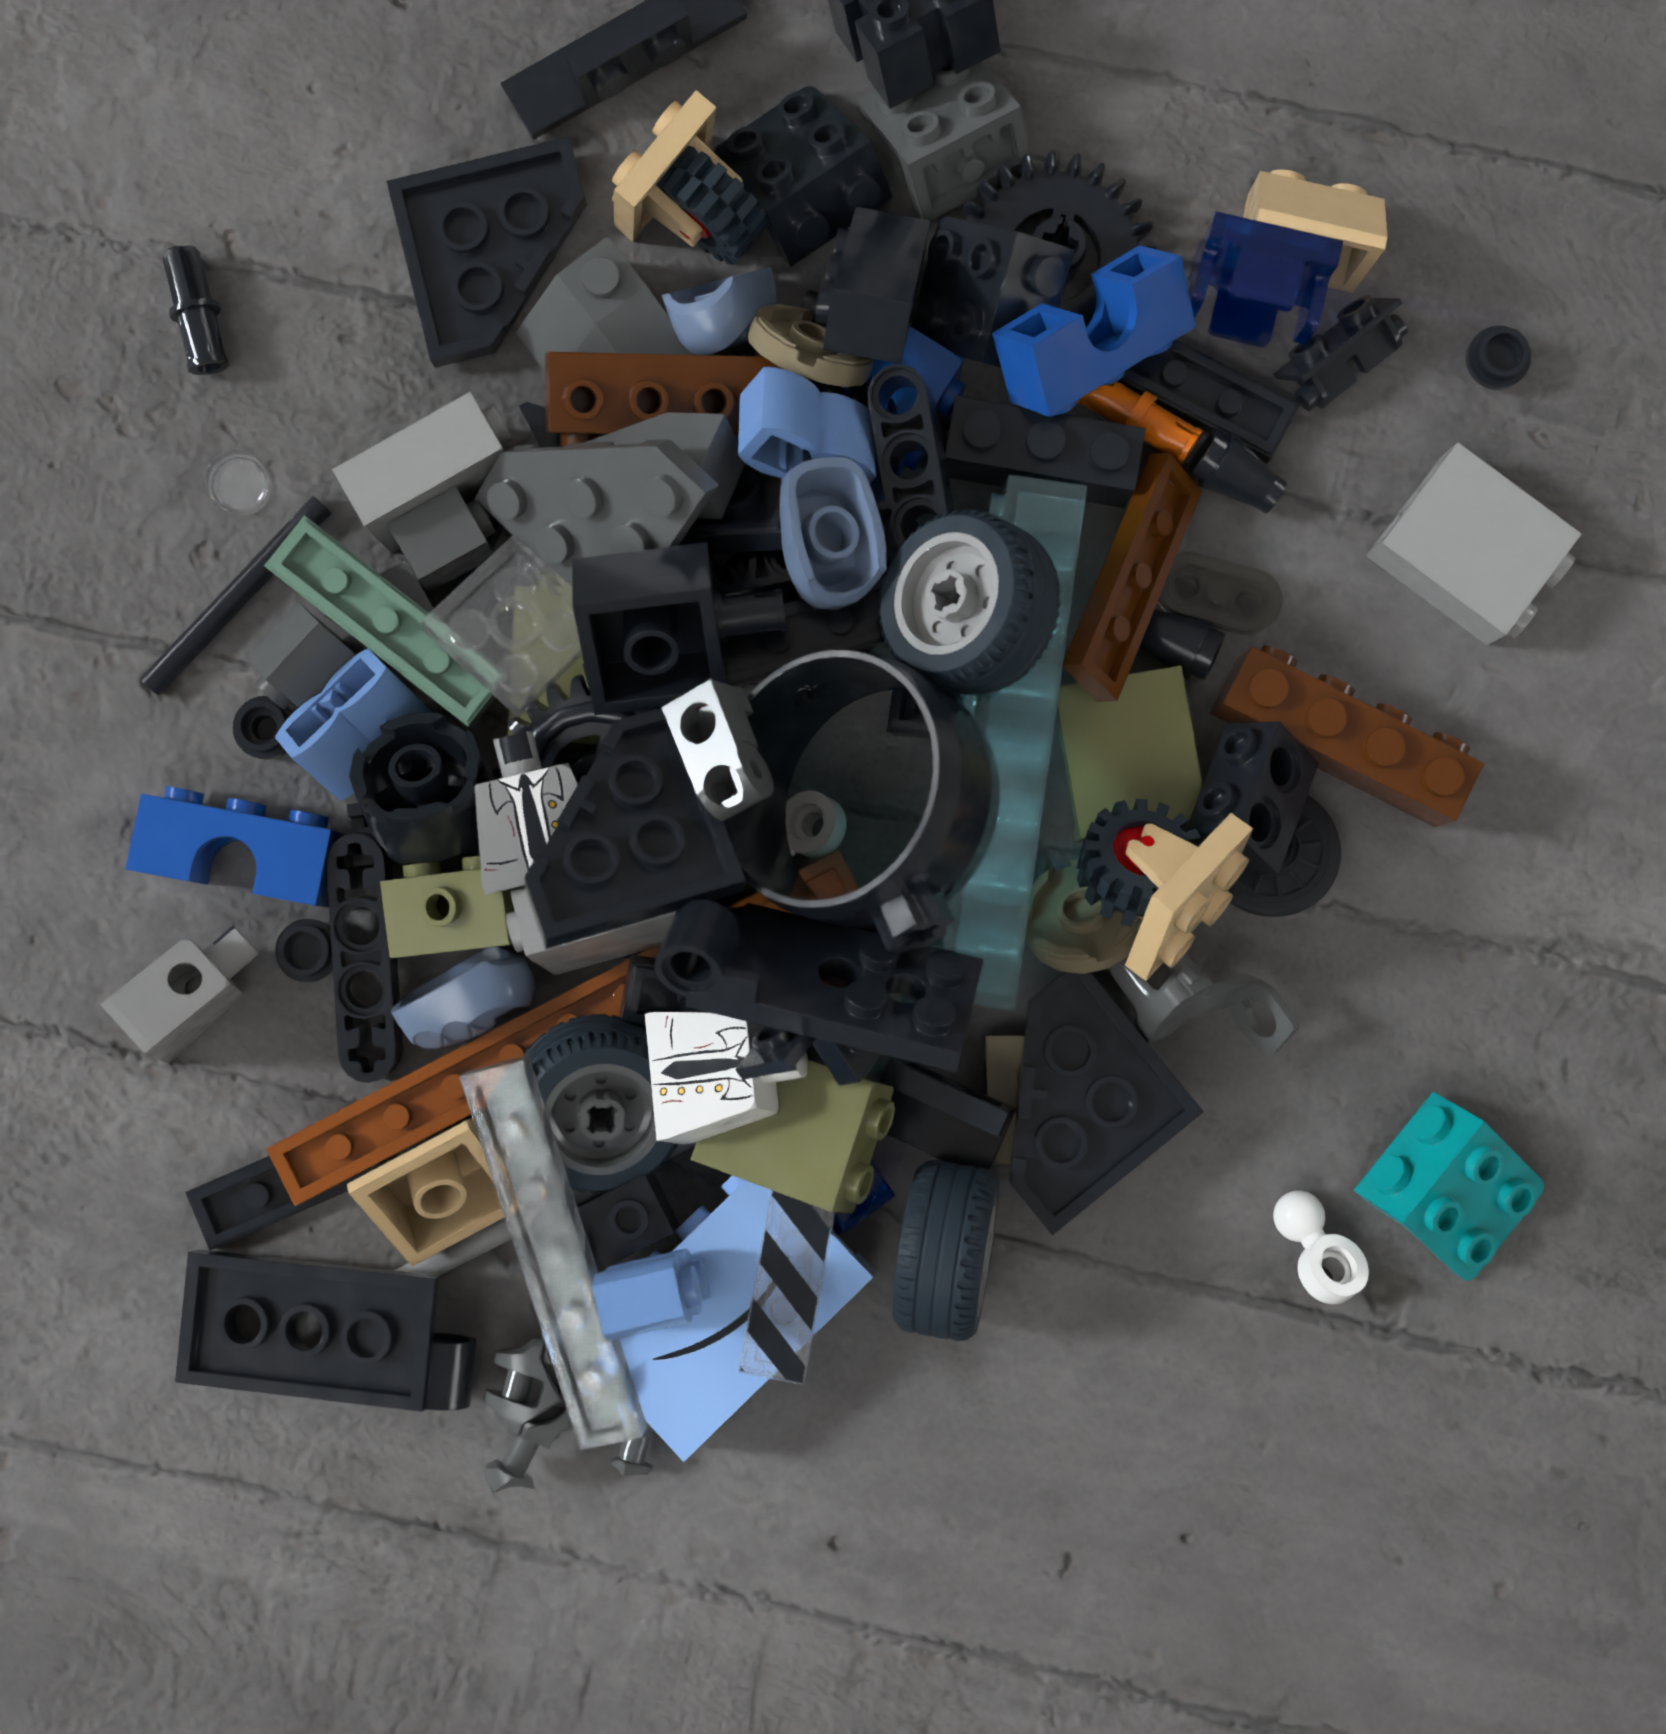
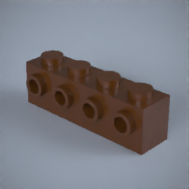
(616, 390)
(1351, 739)

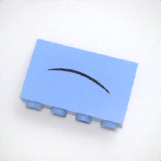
(690, 1370)

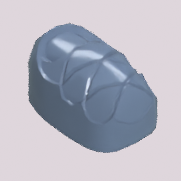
(719, 312)
(831, 532)
(465, 999)

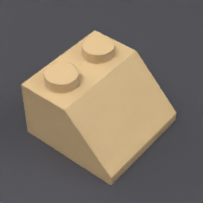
(1331, 212)
(431, 1194)

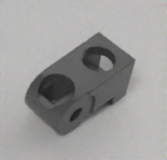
(720, 748)

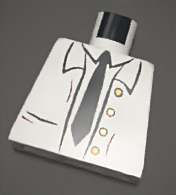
(696, 1075)

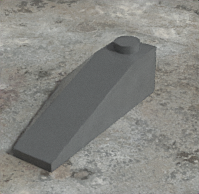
(598, 308)

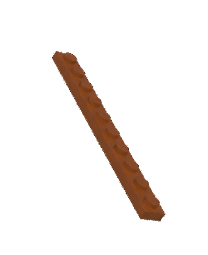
(433, 1094)

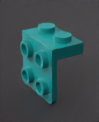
(1452, 1185)

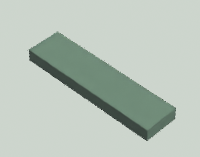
(376, 616)

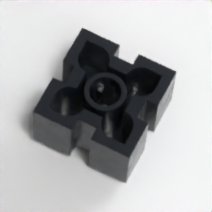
(914, 39)

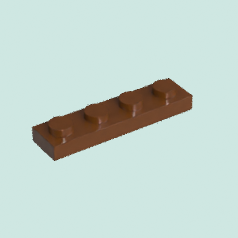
(1132, 578)

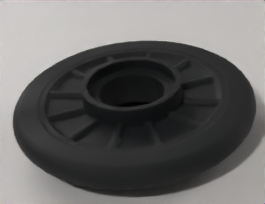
(1304, 875)

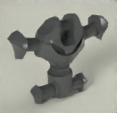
(538, 1415)

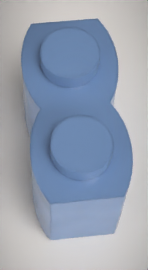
(793, 422)
(345, 718)
(650, 1293)

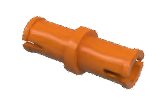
(1127, 407)

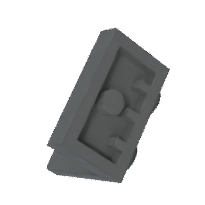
(951, 137)

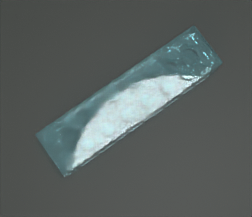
(1020, 728)

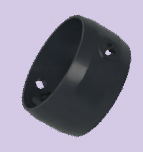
(953, 827)

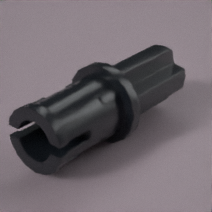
(194, 311)

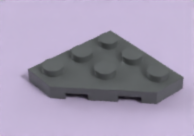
(595, 498)

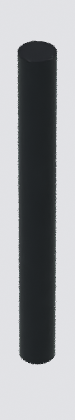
(225, 605)

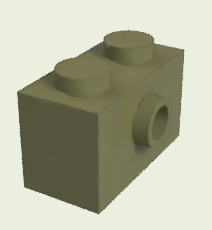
(443, 910)

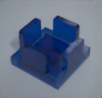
(1257, 274)

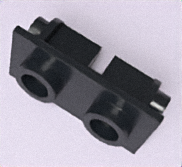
(1362, 333)

